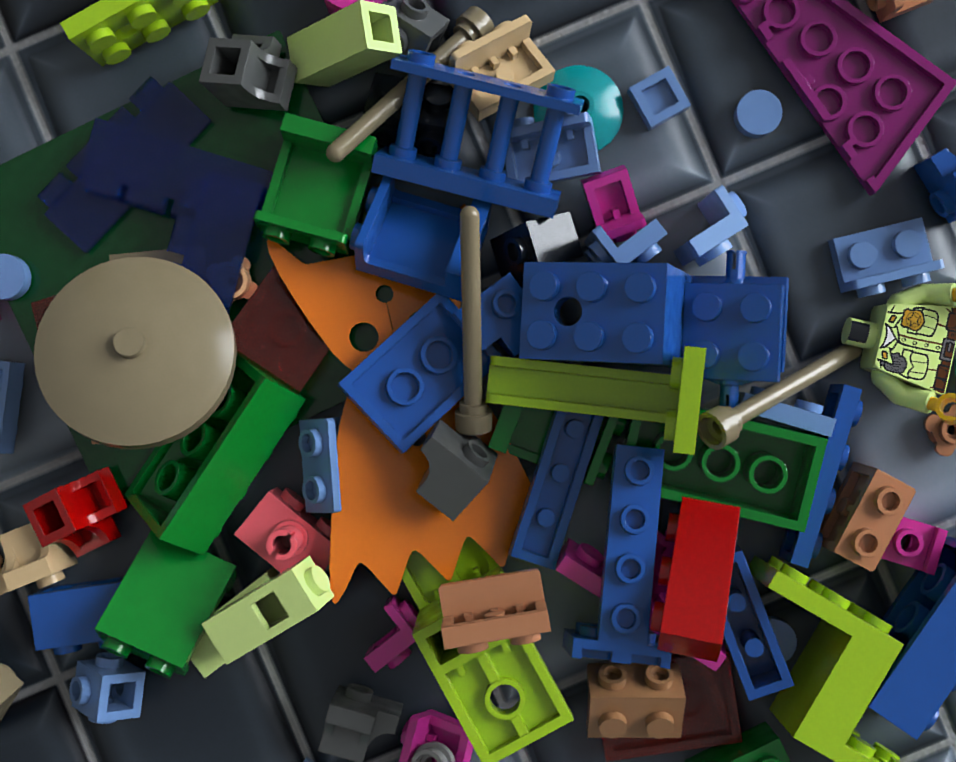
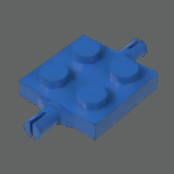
(737, 326)

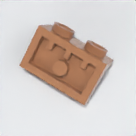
(865, 515)

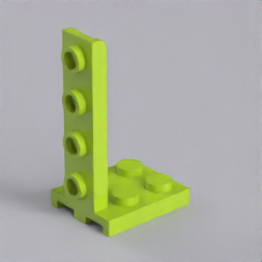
(607, 392)

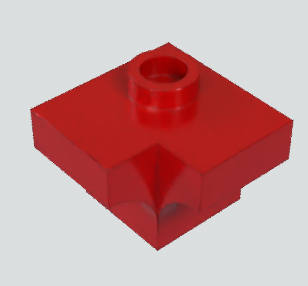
(78, 513)

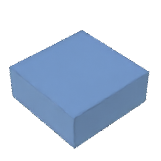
(658, 98)

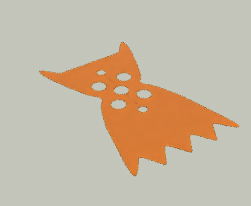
(379, 501)

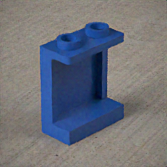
(413, 239)

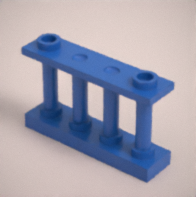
(446, 169)

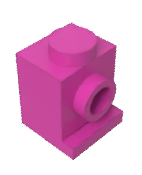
(921, 547)

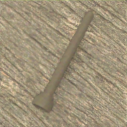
(469, 26)
(473, 414)
(723, 424)

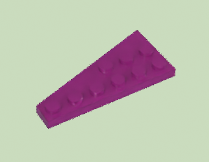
(852, 77)

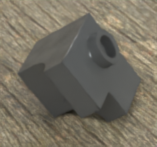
(248, 72)
(456, 471)
(357, 719)

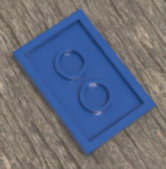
(413, 374)

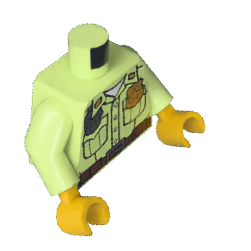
(910, 346)

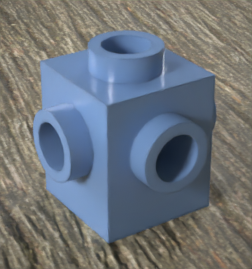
(107, 688)

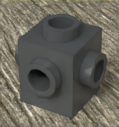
(418, 25)

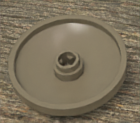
(135, 353)

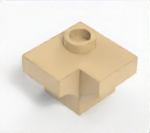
(29, 562)

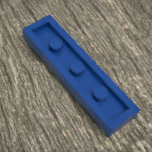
(844, 405)
(555, 488)

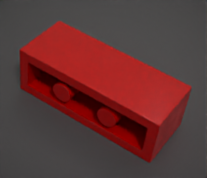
(696, 579)

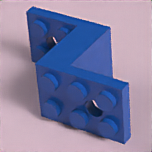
(627, 312)

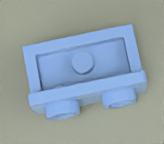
(725, 216)

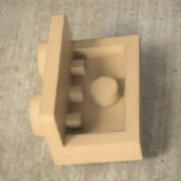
(505, 55)

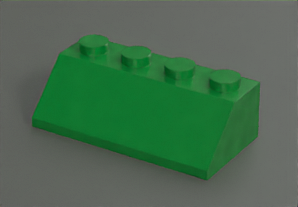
(199, 479)

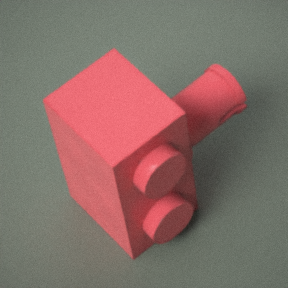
(284, 531)

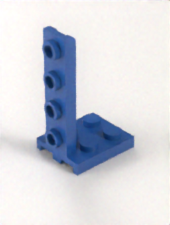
(627, 566)

